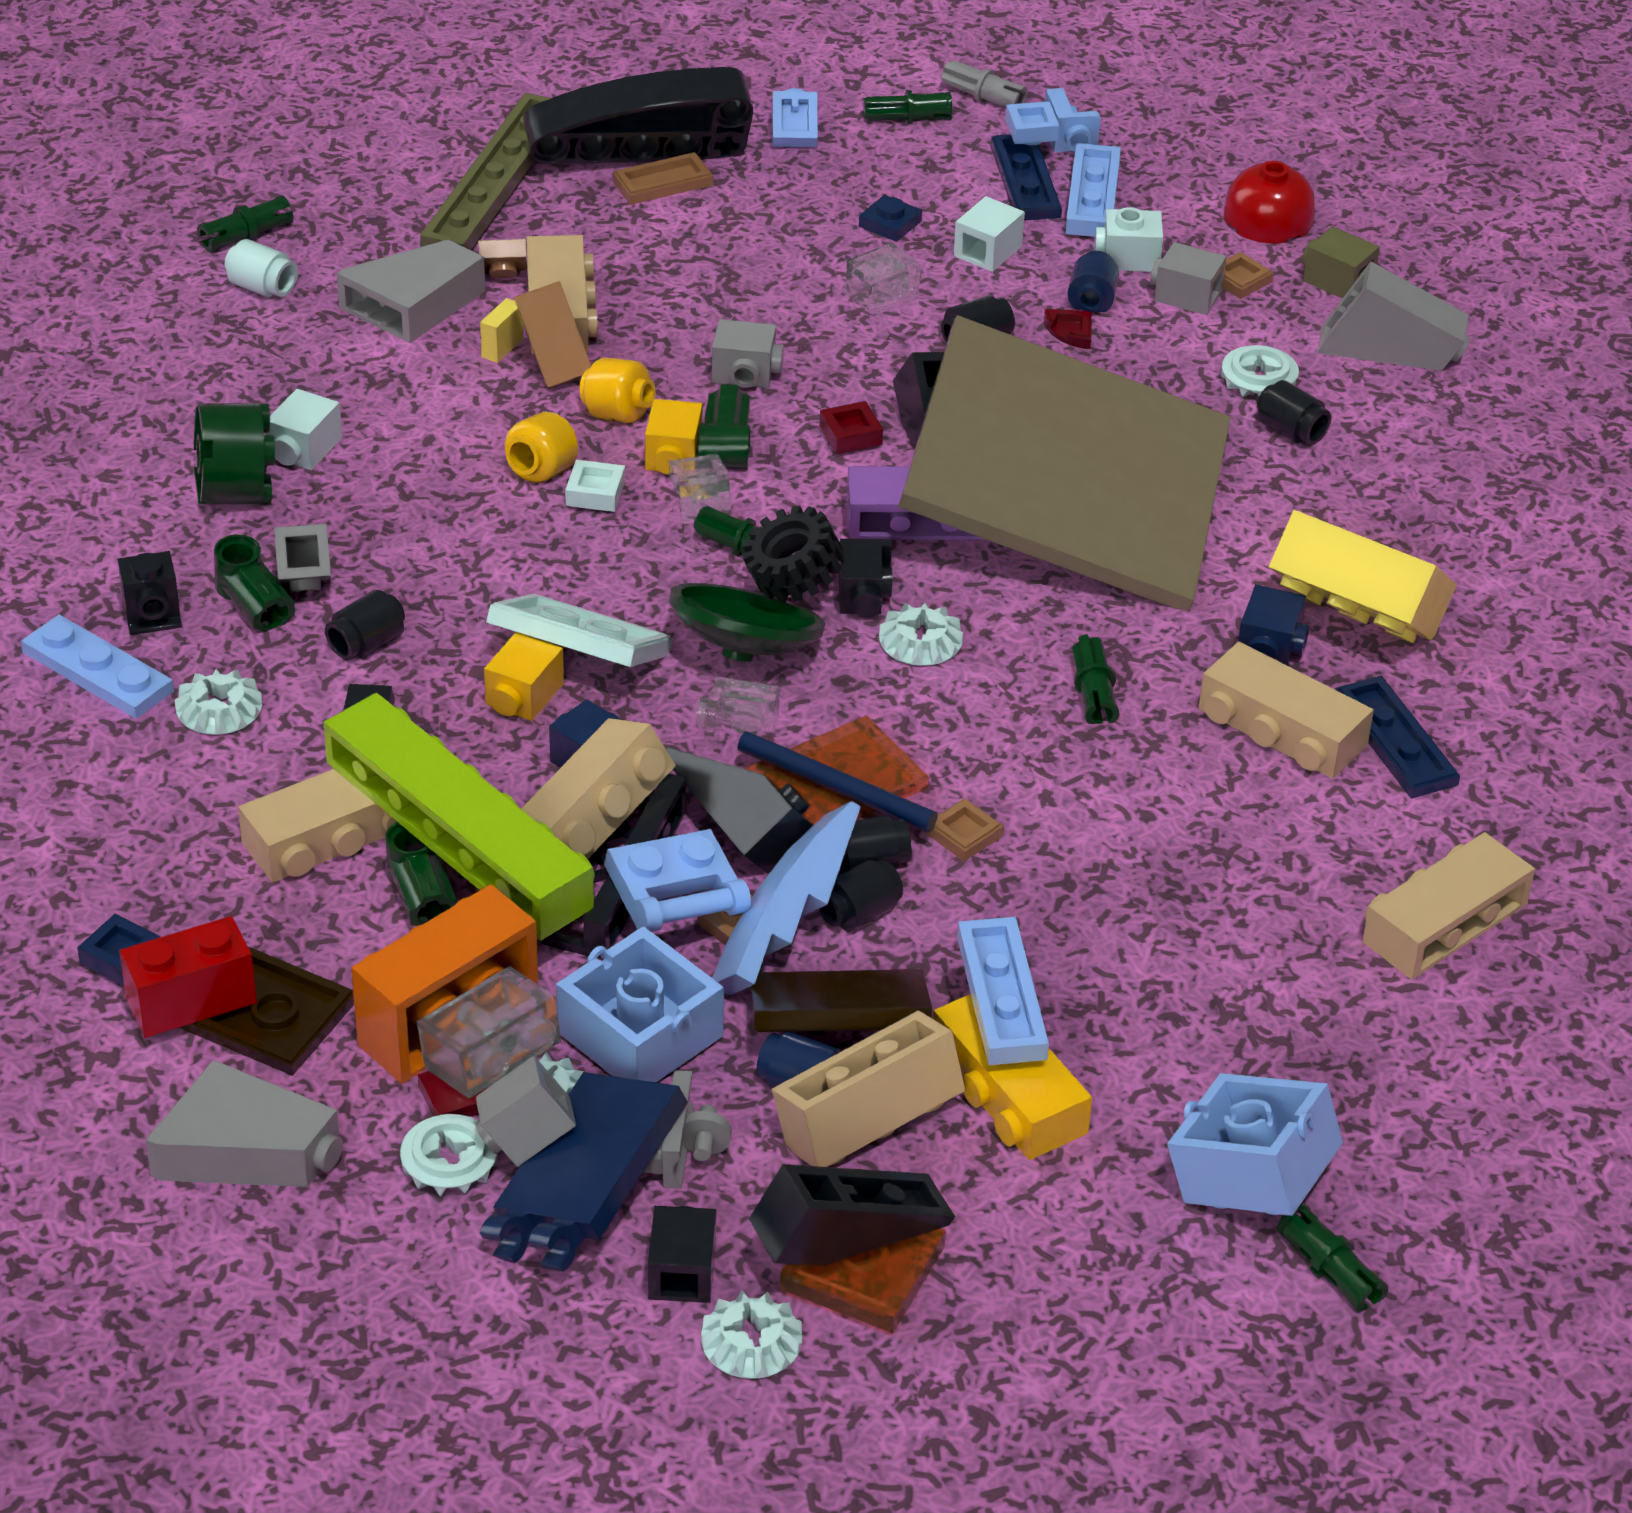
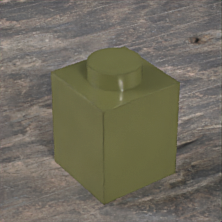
(1337, 260)

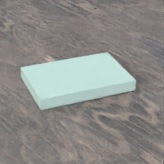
(580, 629)

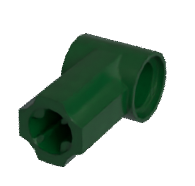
(726, 427)
(249, 583)
(417, 876)

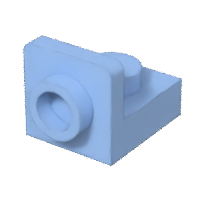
(794, 118)
(1074, 125)

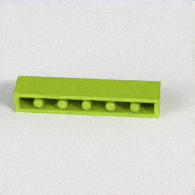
(458, 813)

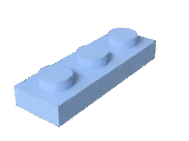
(1092, 187)
(97, 666)
(1002, 991)

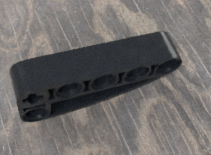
(644, 118)

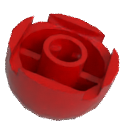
(1270, 203)

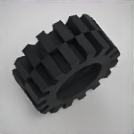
(816, 556)

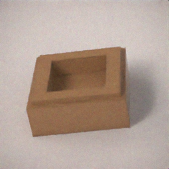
(1245, 275)
(965, 829)

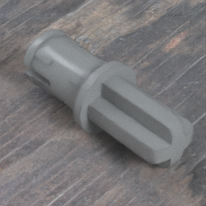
(983, 84)

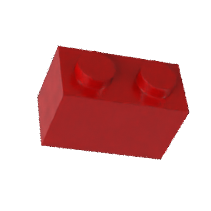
(188, 976)

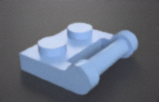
(671, 869)

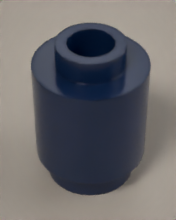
(1093, 282)
(790, 1055)

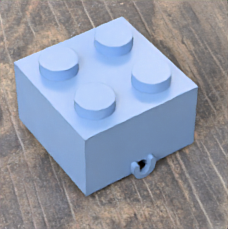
(640, 1008)
(1255, 1143)

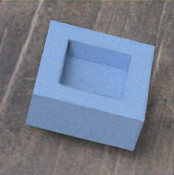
(1032, 123)

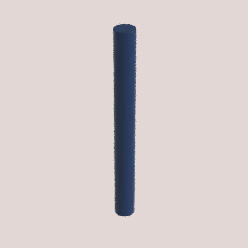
(837, 781)

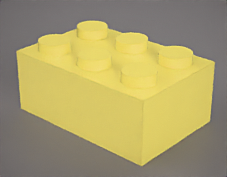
(1362, 578)

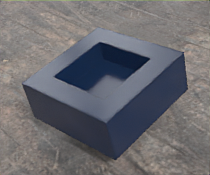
(890, 218)
(102, 947)

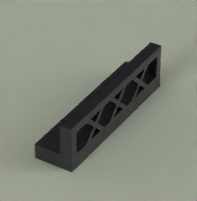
(609, 916)

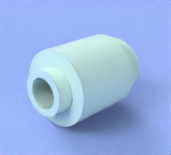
(261, 269)

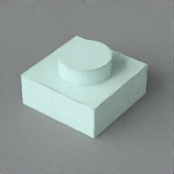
(595, 485)

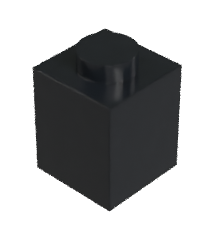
(682, 1254)

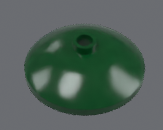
(744, 620)

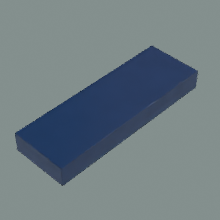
(1026, 178)
(1401, 740)

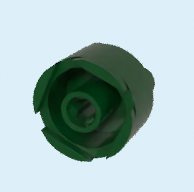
(233, 453)

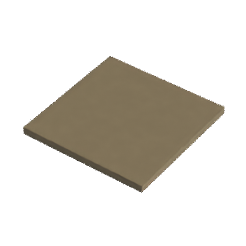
(1068, 464)

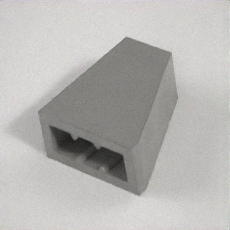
(412, 288)
(1394, 324)
(243, 1133)

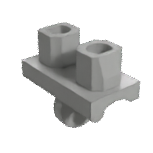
(698, 1131)

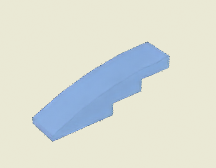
(791, 890)

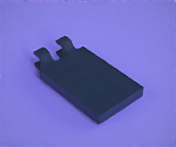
(586, 1173)

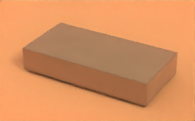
(662, 178)
(553, 334)

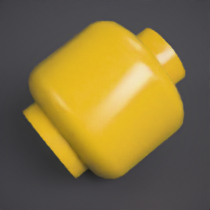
(617, 390)
(541, 447)

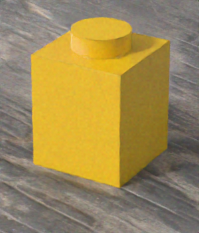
(671, 433)
(523, 676)

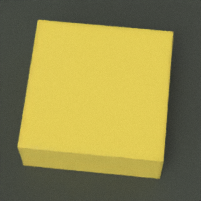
(501, 331)

